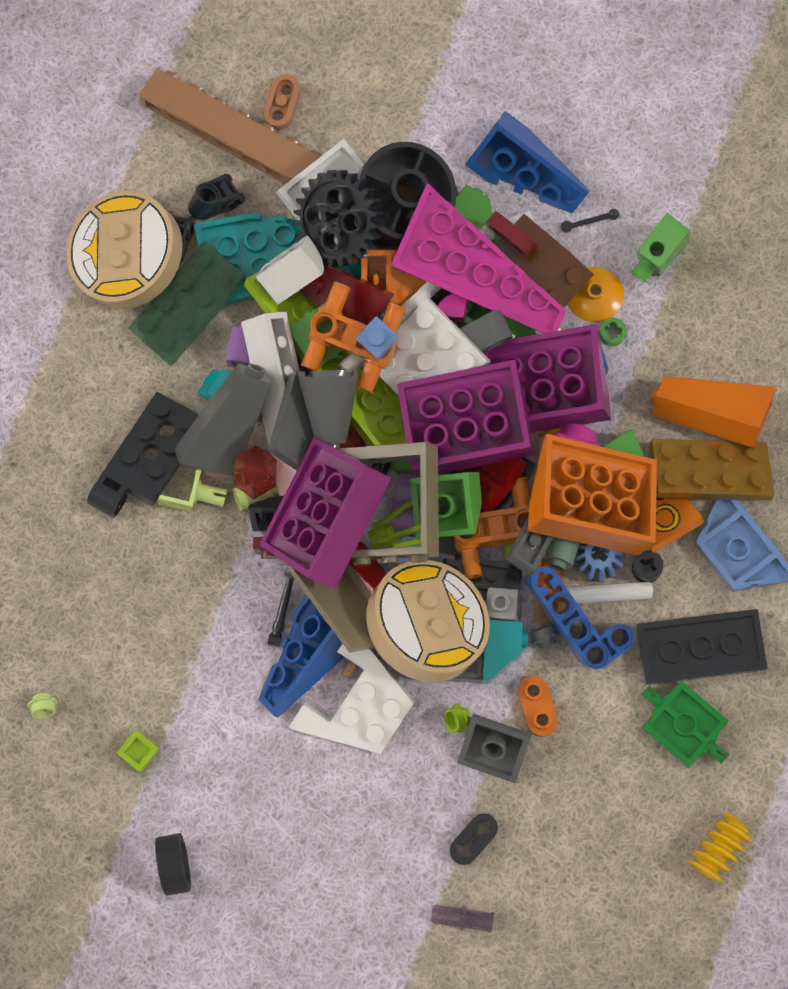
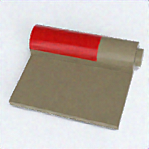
(347, 603)

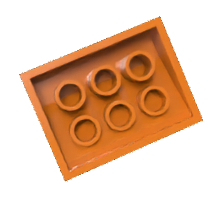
(594, 496)

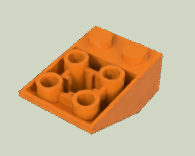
(382, 275)

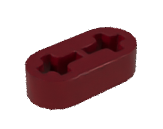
(511, 234)

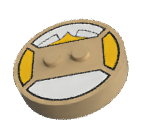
(124, 249)
(427, 621)

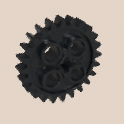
(323, 196)

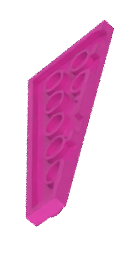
(460, 259)

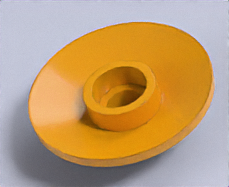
(602, 306)

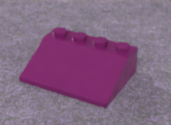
(559, 376)
(469, 414)
(324, 513)

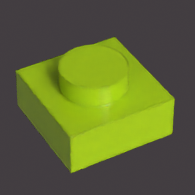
(138, 751)

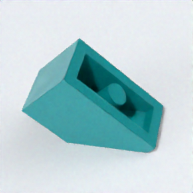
(503, 647)

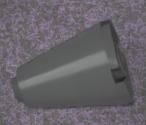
(329, 403)

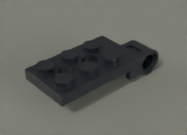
(130, 470)

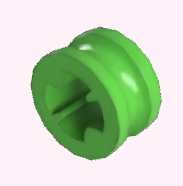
(620, 327)

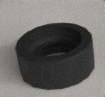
(172, 864)

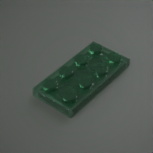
(188, 303)

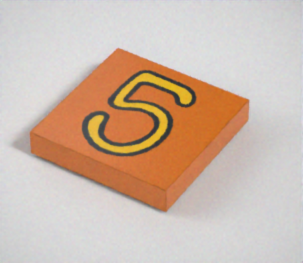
(673, 520)

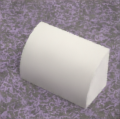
(291, 270)

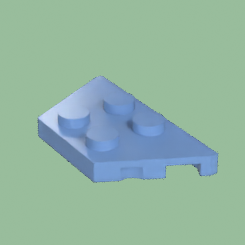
(740, 548)

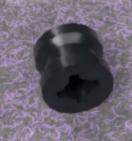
(644, 572)

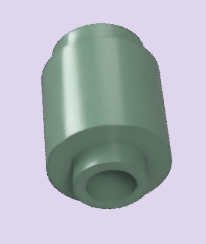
(561, 554)

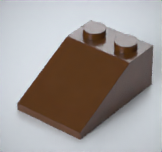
(549, 263)

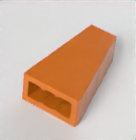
(714, 407)

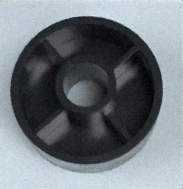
(409, 166)

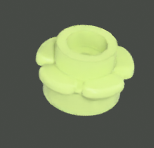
(42, 702)

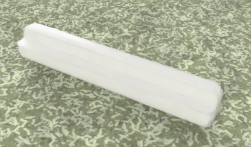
(612, 592)

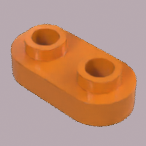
(537, 705)

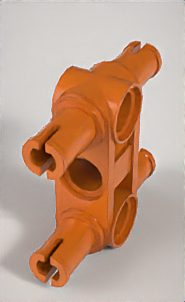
(344, 336)
(494, 529)

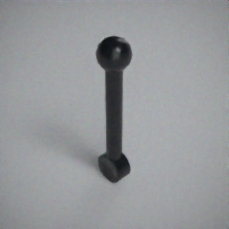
(567, 226)

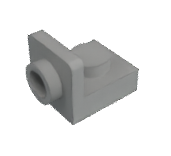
(504, 604)

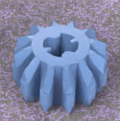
(597, 566)

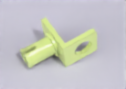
(199, 492)

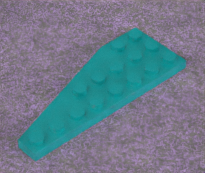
(253, 241)

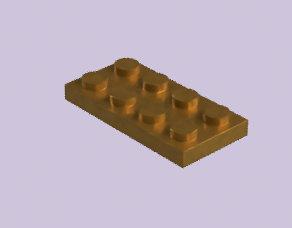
(711, 470)

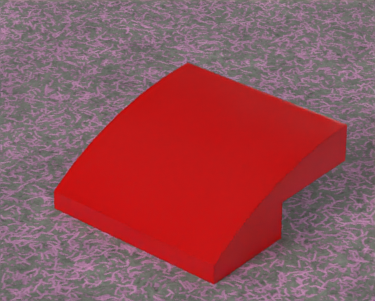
(497, 480)

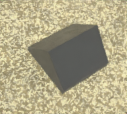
(494, 748)

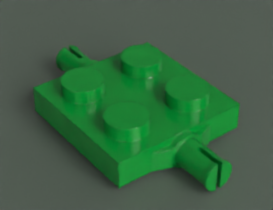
(685, 724)

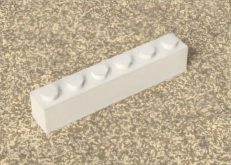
(272, 348)

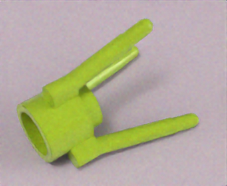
(386, 536)

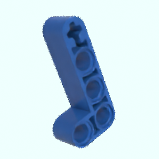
(572, 613)

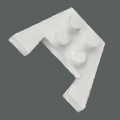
(368, 712)

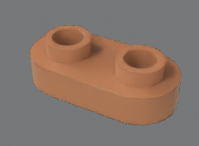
(282, 103)

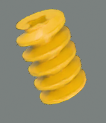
(721, 849)

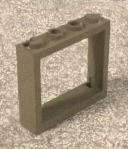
(428, 459)

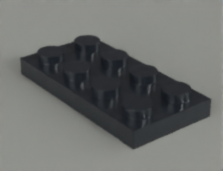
(701, 647)

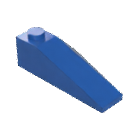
(521, 159)
(305, 659)

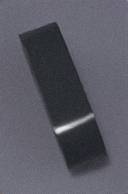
(467, 834)

